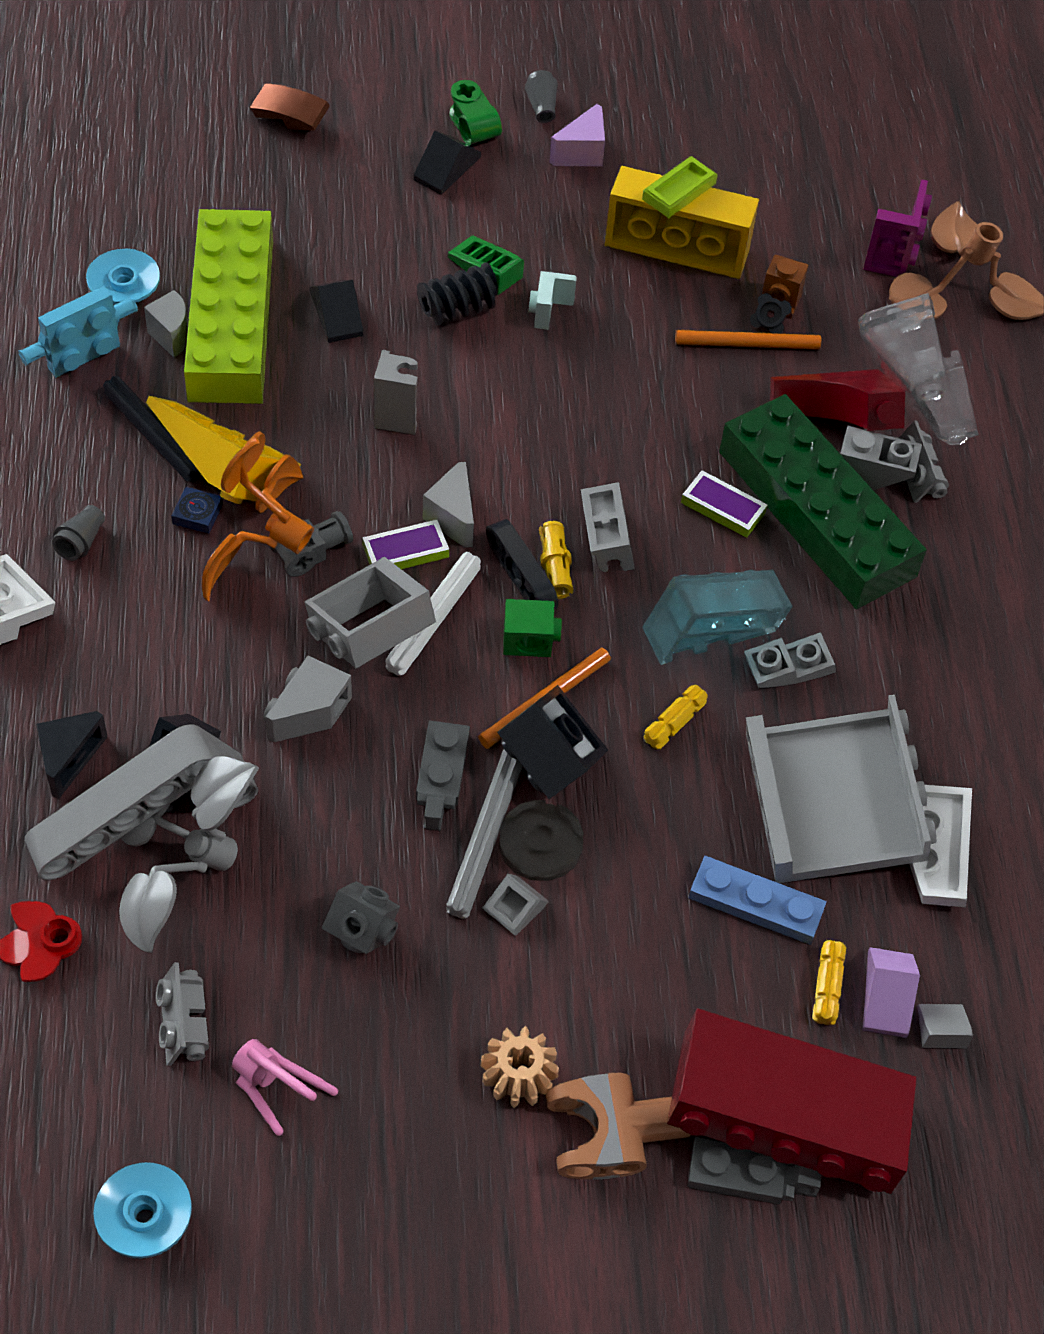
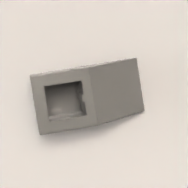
(879, 457)
(310, 702)

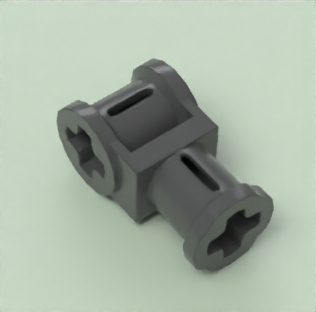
(325, 535)

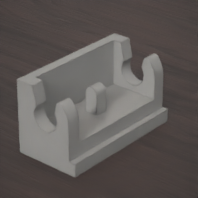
(395, 394)
(607, 525)

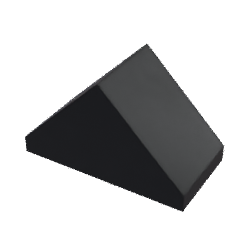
(444, 162)
(337, 310)
(68, 747)

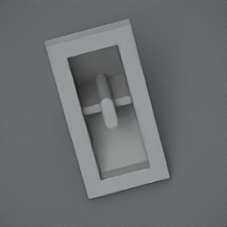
(451, 505)

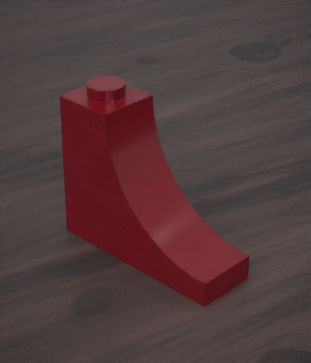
(856, 397)

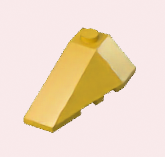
(212, 446)

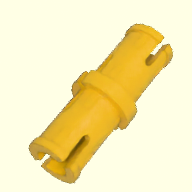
(556, 557)

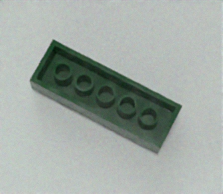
(822, 501)

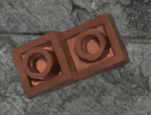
(295, 107)

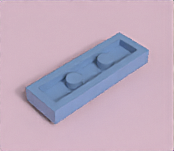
(757, 900)

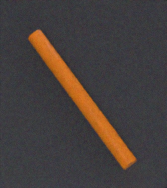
(746, 339)
(565, 682)

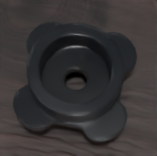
(767, 304)

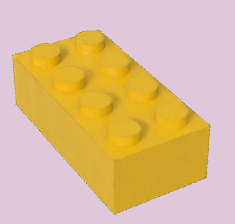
(705, 234)

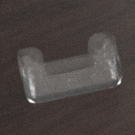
(909, 352)

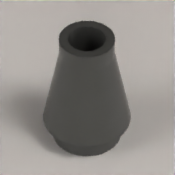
(542, 93)
(77, 534)

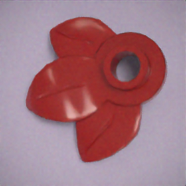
(33, 940)

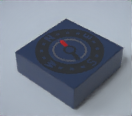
(197, 510)

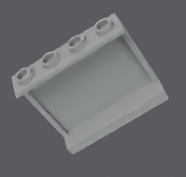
(840, 794)

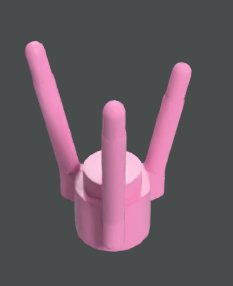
(261, 1066)

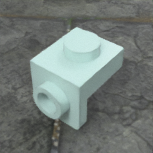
(555, 289)

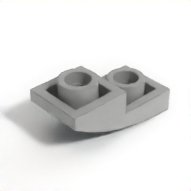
(792, 663)

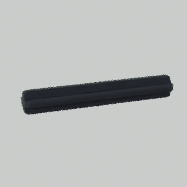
(150, 427)

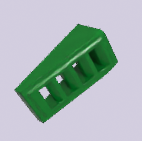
(509, 264)

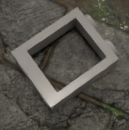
(341, 602)

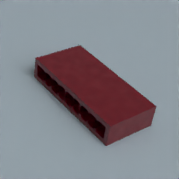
(793, 1101)

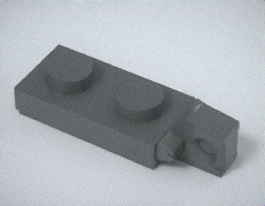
(441, 770)
(747, 1174)

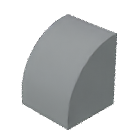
(168, 322)

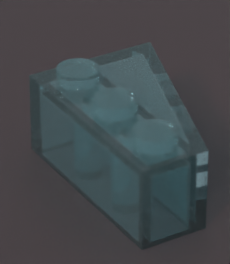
(715, 608)

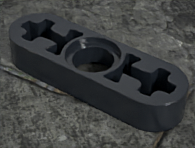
(519, 563)

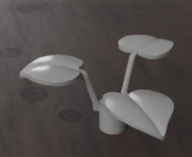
(151, 897)

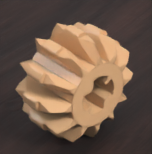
(515, 1052)

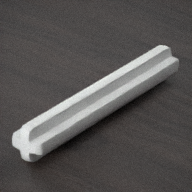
(442, 601)

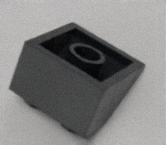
(552, 742)

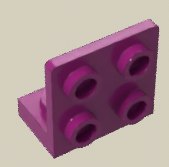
(894, 237)

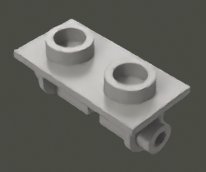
(928, 477)
(179, 1032)

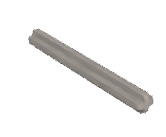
(484, 837)

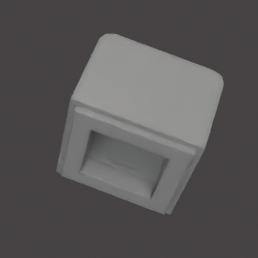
(514, 903)
(944, 1026)

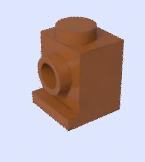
(785, 280)

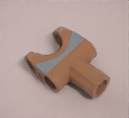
(618, 1125)

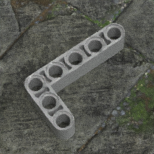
(125, 800)

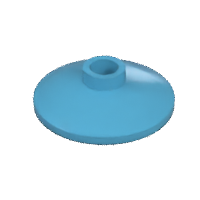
(124, 274)
(137, 1189)

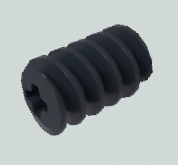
(458, 293)

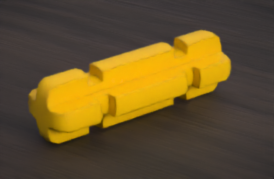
(675, 716)
(829, 982)

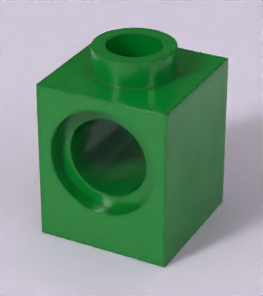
(530, 628)

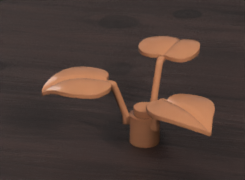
(977, 243)

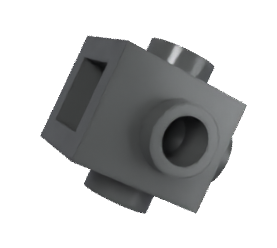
(362, 917)

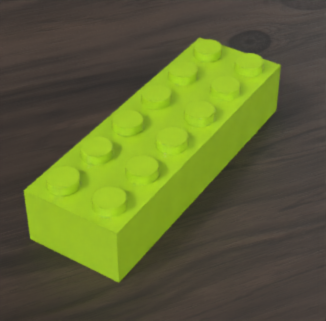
(229, 307)

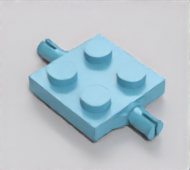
(78, 331)

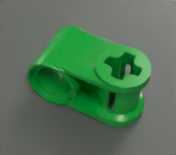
(473, 113)

